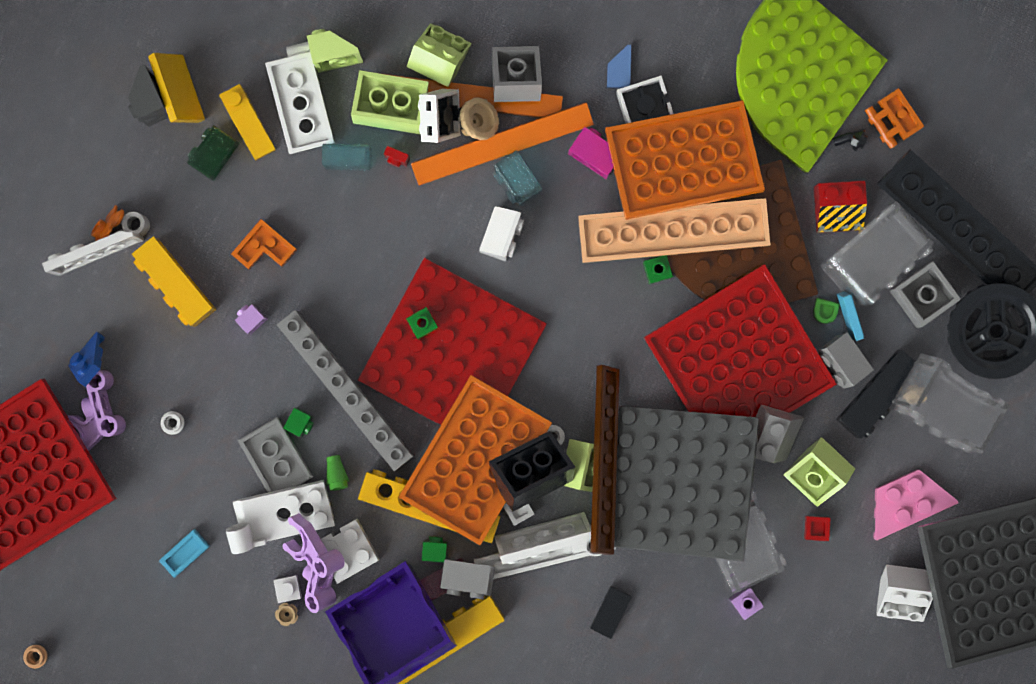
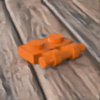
(900, 115)

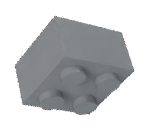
(516, 74)
(925, 295)

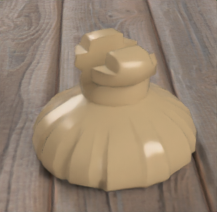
(479, 119)

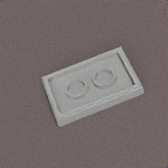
(275, 457)

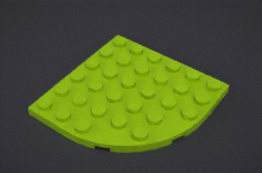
(802, 76)

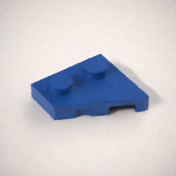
(87, 361)

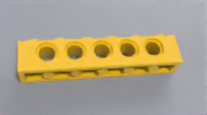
(371, 494)

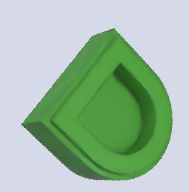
(825, 311)

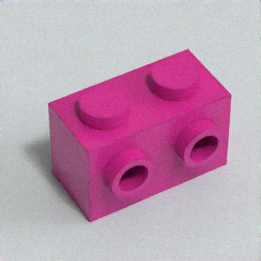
(592, 152)

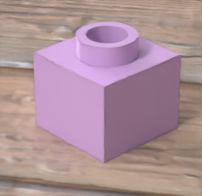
(250, 318)
(738, 601)

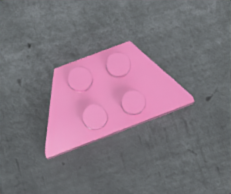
(908, 502)

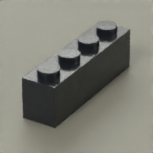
(876, 396)

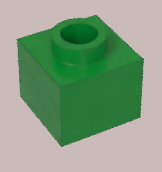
(654, 277)
(430, 323)
(299, 422)
(434, 549)

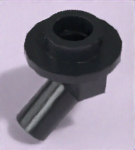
(856, 139)

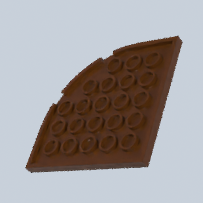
(785, 258)

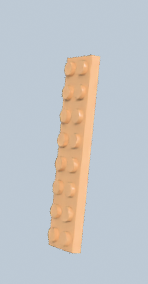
(675, 231)

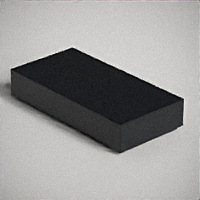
(610, 612)

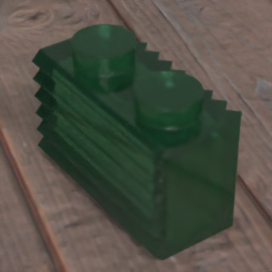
(212, 152)

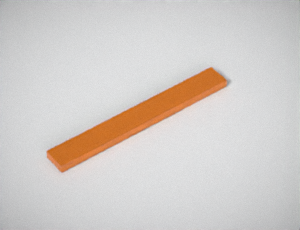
(548, 105)
(502, 143)

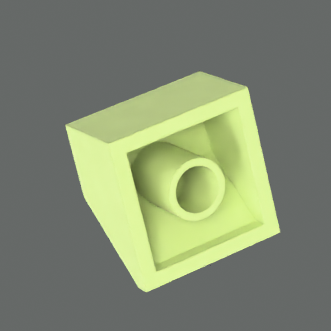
(331, 51)
(582, 456)
(819, 472)

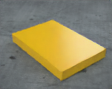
(176, 88)

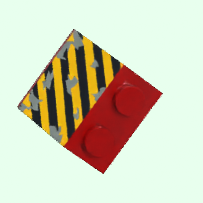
(840, 206)

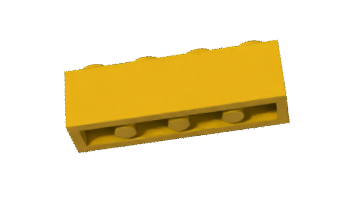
(173, 281)

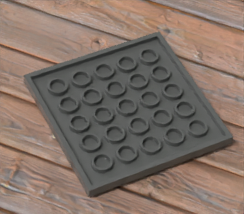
(684, 482)
(983, 581)

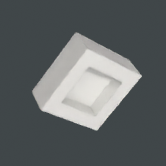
(520, 514)
(287, 588)

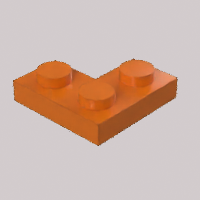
(263, 240)

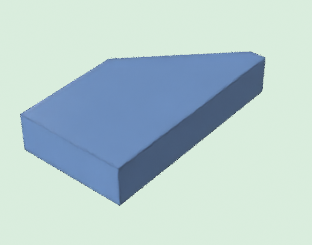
(619, 69)

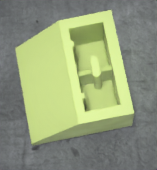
(438, 54)

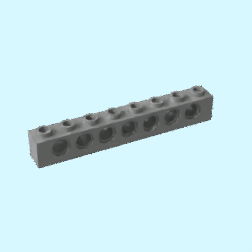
(345, 390)

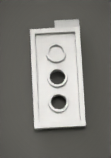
(295, 78)
(82, 255)
(261, 523)
(546, 537)

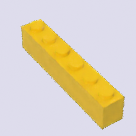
(467, 626)

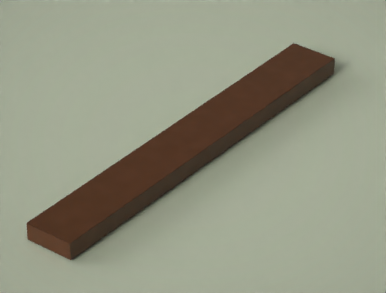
(605, 460)

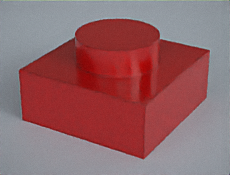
(396, 157)
(817, 528)

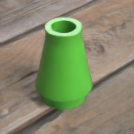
(336, 474)

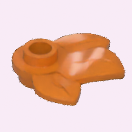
(104, 228)

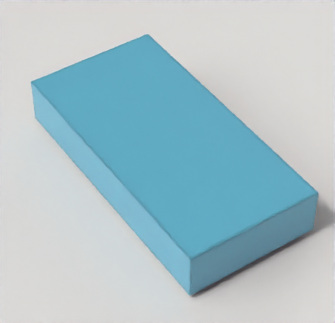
(850, 316)
(184, 553)

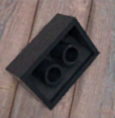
(532, 470)

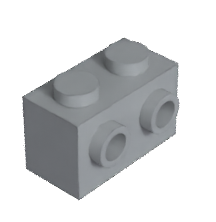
(845, 360)
(468, 578)

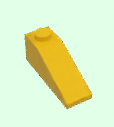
(247, 121)

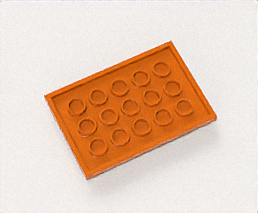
(684, 159)
(455, 473)

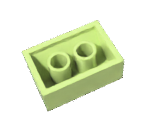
(388, 102)

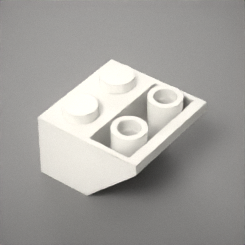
(501, 232)
(904, 593)

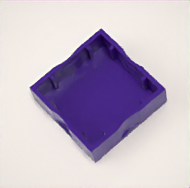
(391, 627)

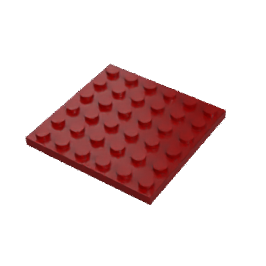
(474, 338)
(740, 351)
(44, 473)

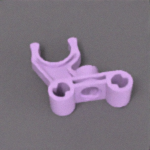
(97, 412)
(320, 564)

